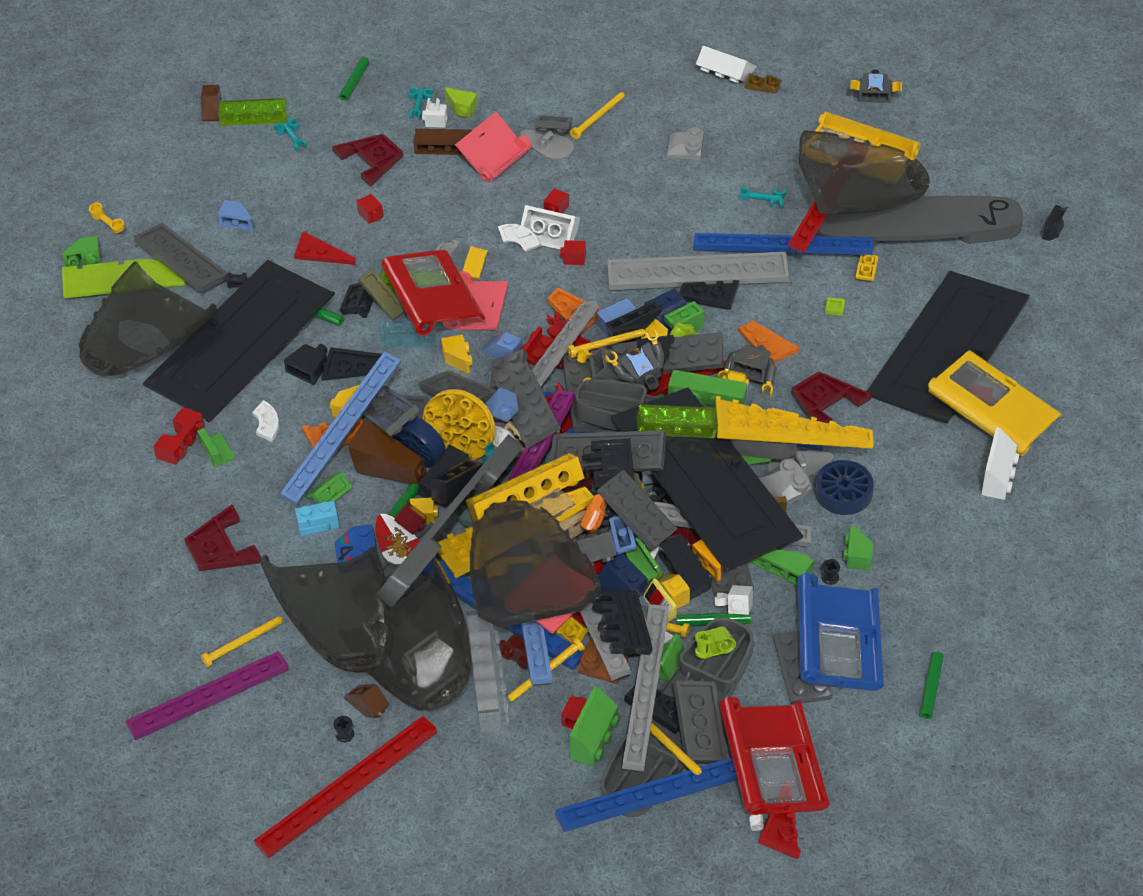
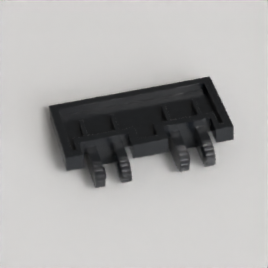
(614, 457)
(622, 622)

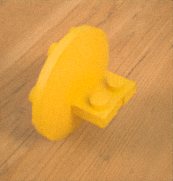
(461, 421)

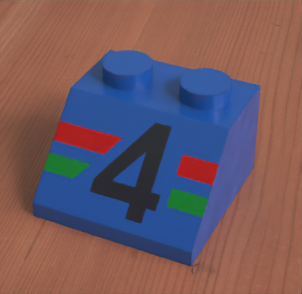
(354, 542)

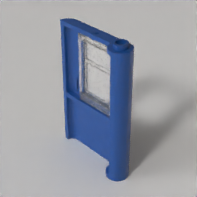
(834, 634)

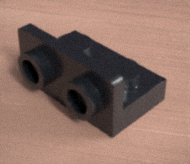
(356, 300)

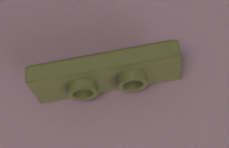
(382, 294)

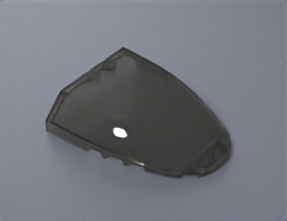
(857, 175)
(138, 324)
(527, 566)
(337, 608)
(428, 646)

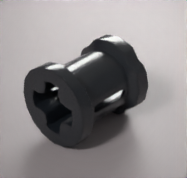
(236, 280)
(830, 575)
(343, 729)

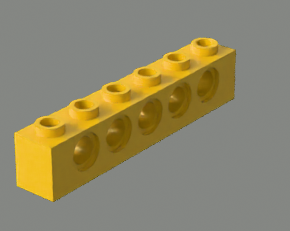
(567, 464)

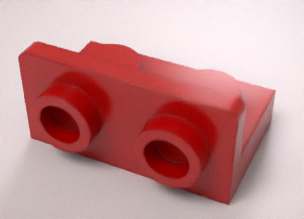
(537, 346)

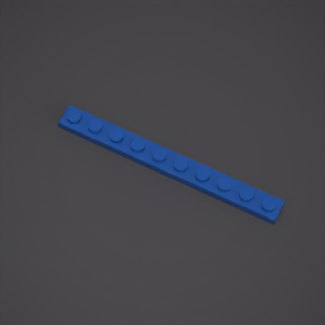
(780, 243)
(554, 643)
(645, 795)

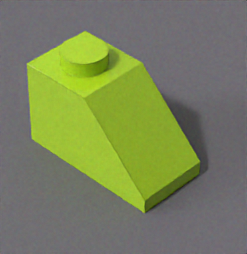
(461, 102)

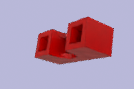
(173, 447)

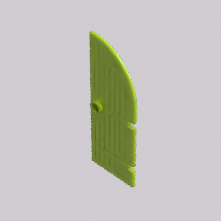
(100, 277)

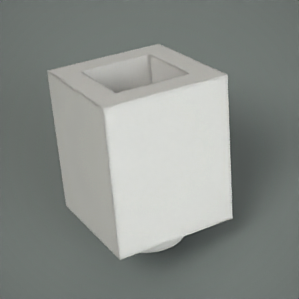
(435, 114)
(738, 599)

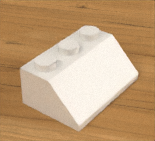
(724, 64)
(550, 226)
(1000, 466)

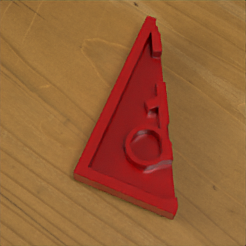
(314, 249)
(781, 834)

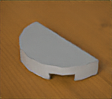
(451, 247)

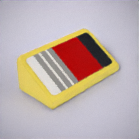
(657, 595)

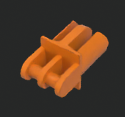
(594, 514)

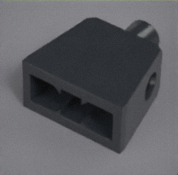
(307, 363)

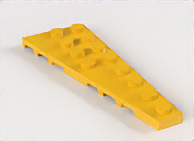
(777, 425)
(456, 549)

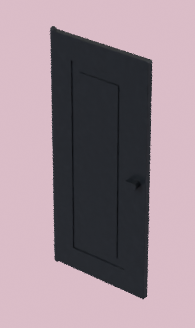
(956, 319)
(238, 340)
(718, 492)

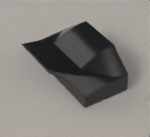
(1054, 223)

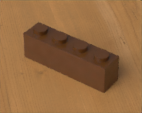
(438, 141)

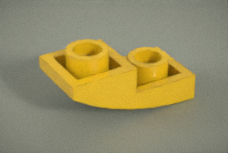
(475, 262)
(867, 267)
(571, 629)

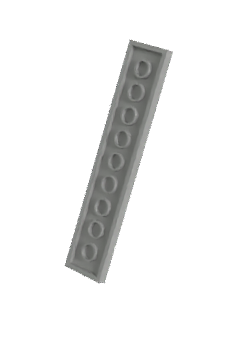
(674, 271)

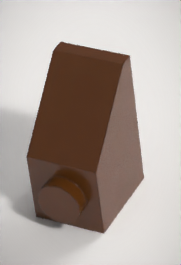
(210, 102)
(367, 700)

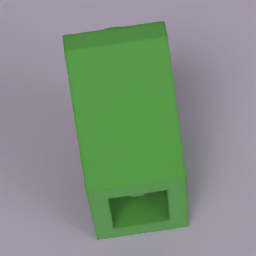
(83, 252)
(859, 550)

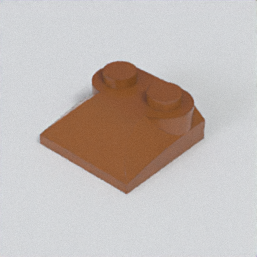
(592, 665)

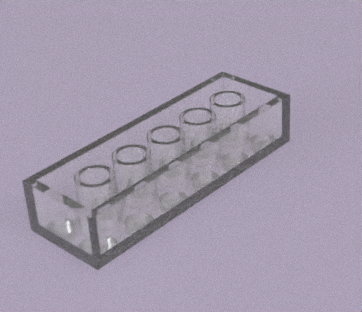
(488, 676)

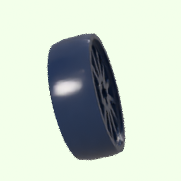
(422, 440)
(852, 484)

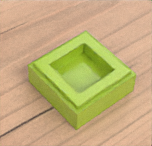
(835, 306)

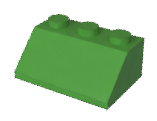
(593, 728)

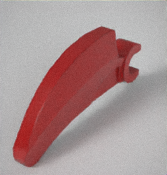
(557, 325)

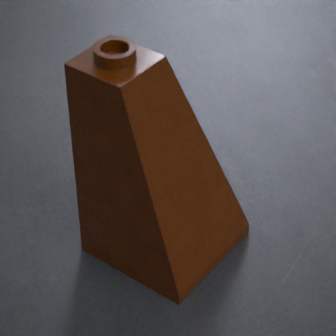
(384, 457)

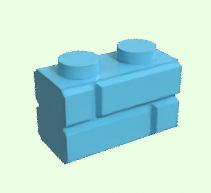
(317, 518)

